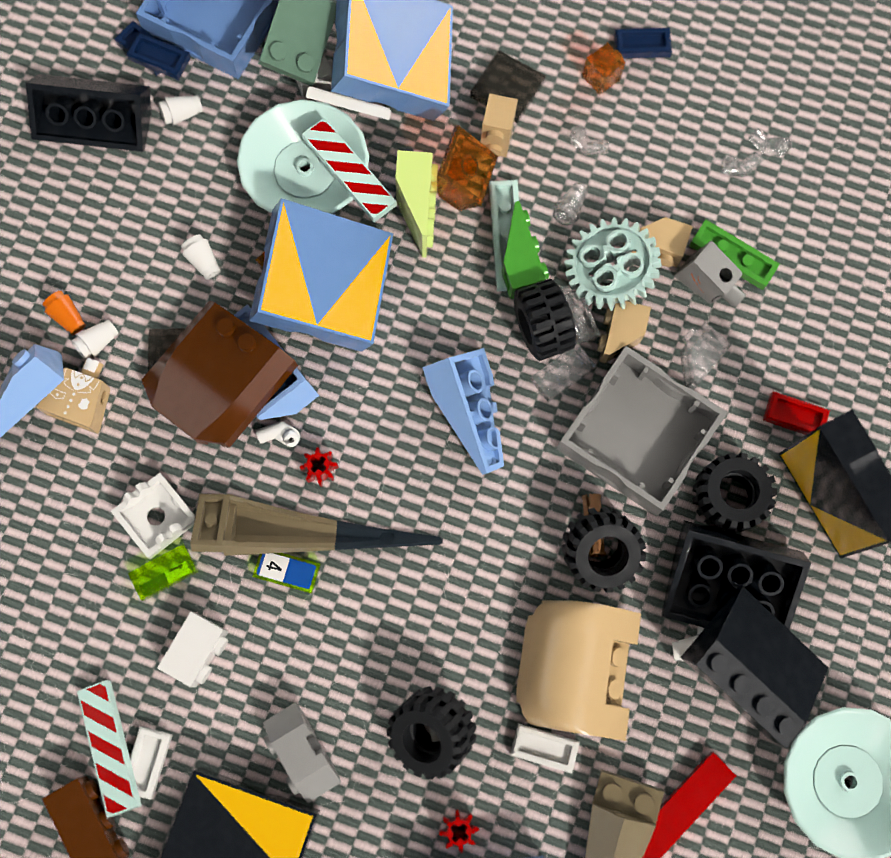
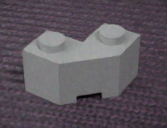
(302, 756)

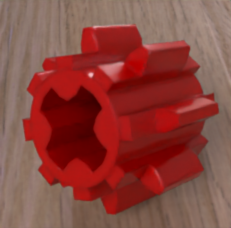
(319, 458)
(459, 840)

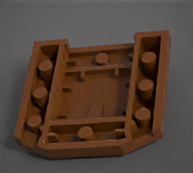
(216, 377)

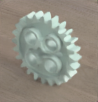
(625, 283)

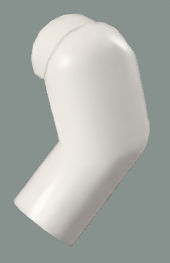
(280, 431)

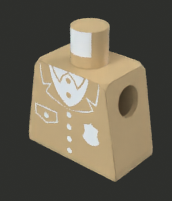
(79, 398)

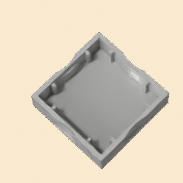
(641, 431)

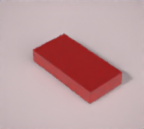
(794, 413)

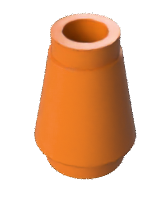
(63, 311)

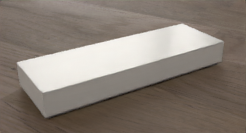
(348, 103)

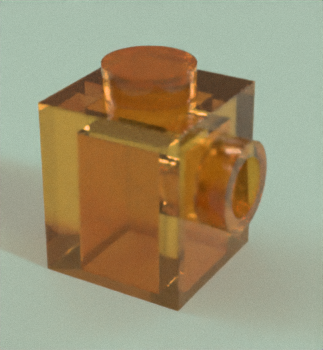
(603, 68)

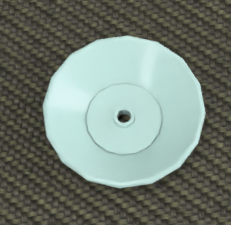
(275, 153)
(826, 751)

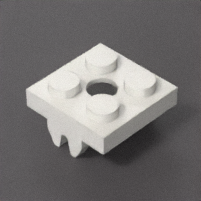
(134, 512)

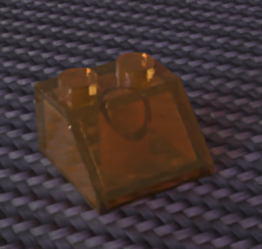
(465, 171)

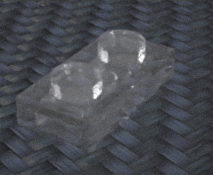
(584, 323)
(562, 372)

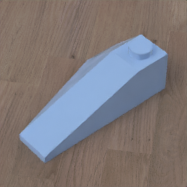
(28, 381)
(294, 392)
(463, 395)

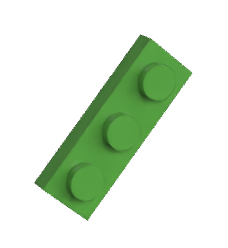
(754, 265)

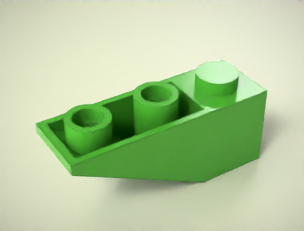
(521, 258)

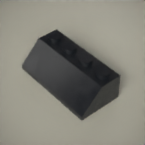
(88, 112)

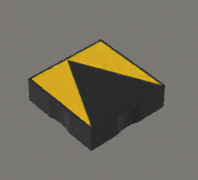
(843, 483)
(235, 821)

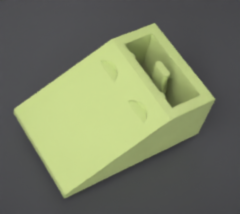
(417, 195)

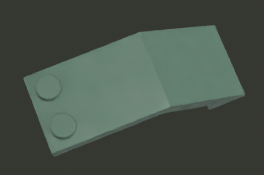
(298, 38)

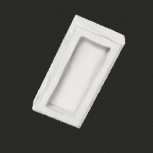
(544, 748)
(148, 759)

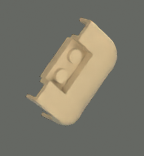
(576, 667)

